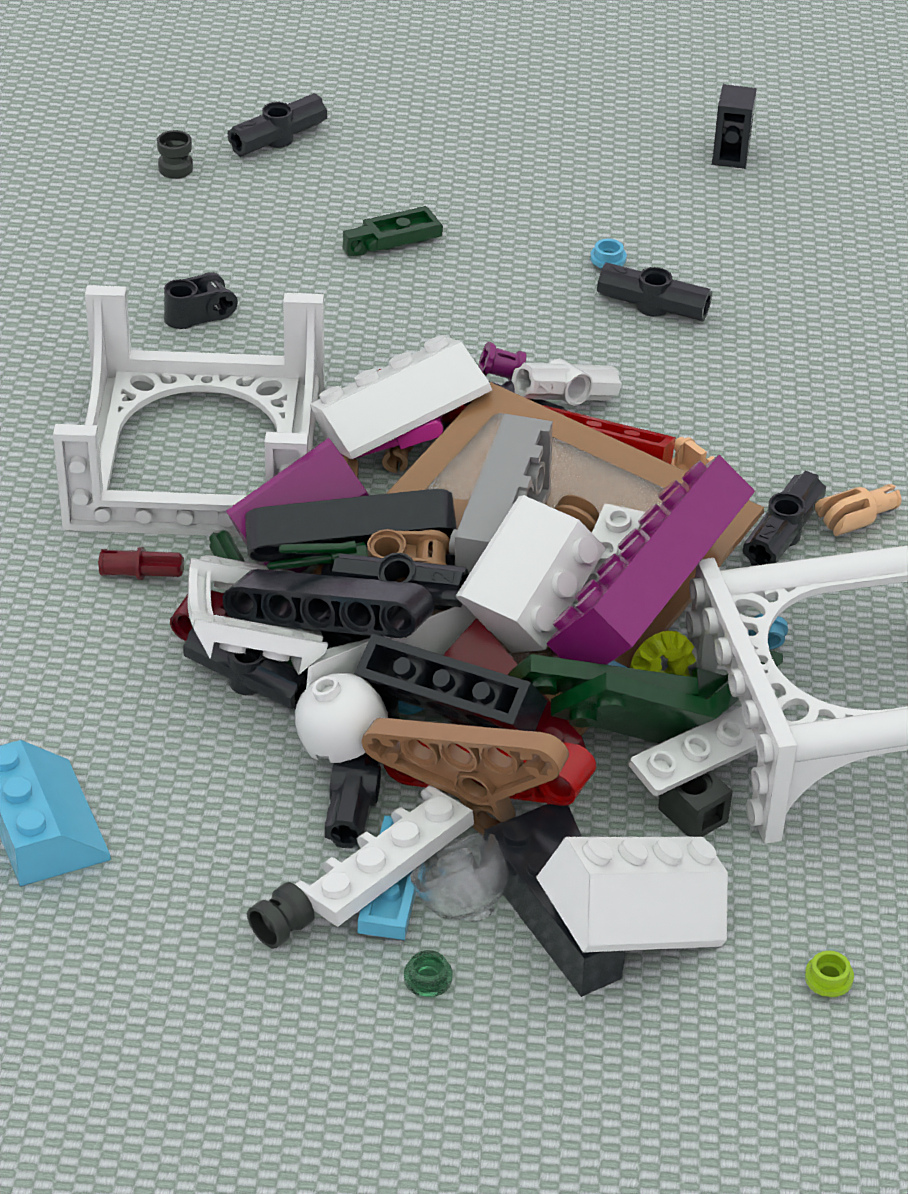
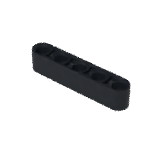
(345, 521)
(329, 603)

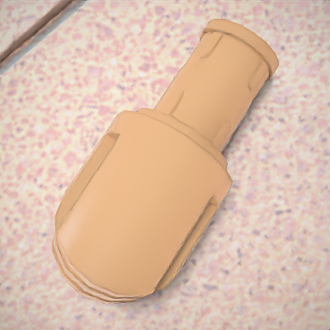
(856, 507)

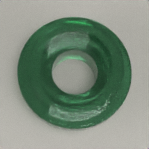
(428, 964)

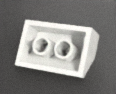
(530, 574)

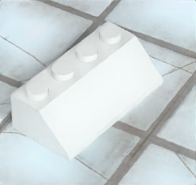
(399, 396)
(638, 892)

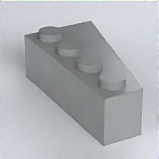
(514, 467)

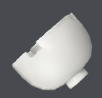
(336, 715)

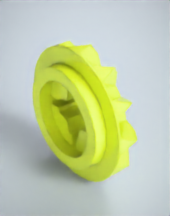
(671, 646)

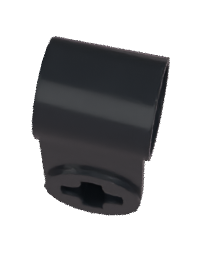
(193, 301)

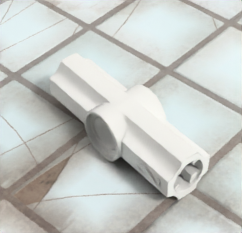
(566, 381)

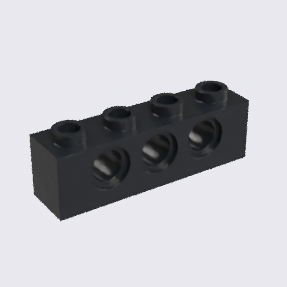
(450, 686)

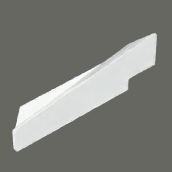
(433, 635)

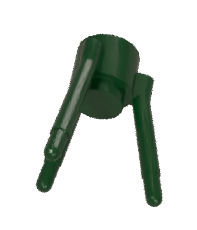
(334, 548)

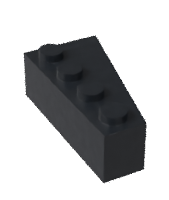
(527, 846)

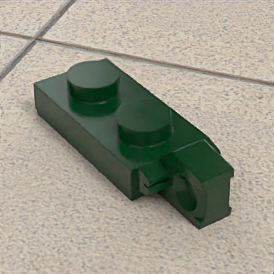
(392, 231)

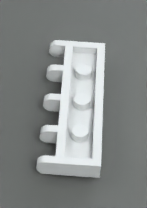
(388, 857)

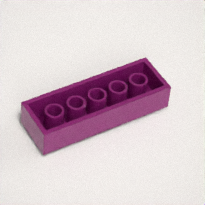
(650, 564)

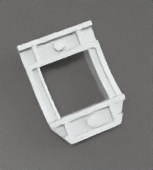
(236, 635)

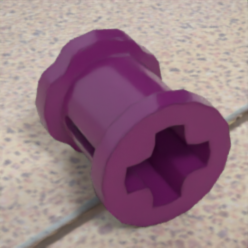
(499, 361)

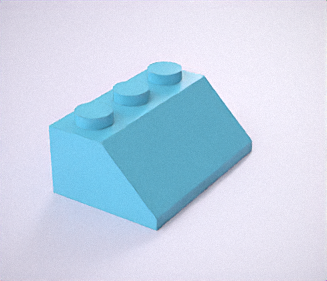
(45, 815)

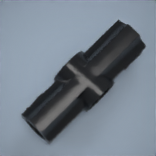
(277, 124)
(654, 291)
(784, 519)
(440, 580)
(250, 671)
(352, 793)

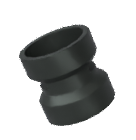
(174, 152)
(284, 912)

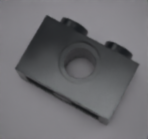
(734, 126)

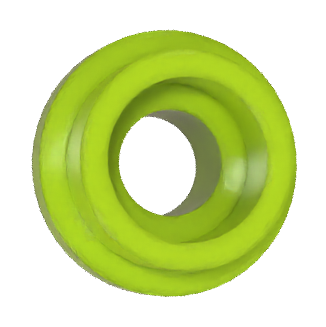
(829, 974)

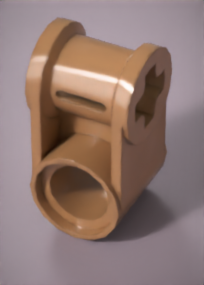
(411, 543)

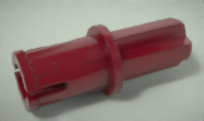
(140, 563)

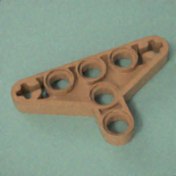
(451, 768)

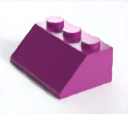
(313, 477)

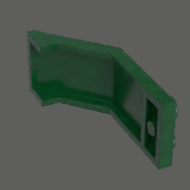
(645, 708)

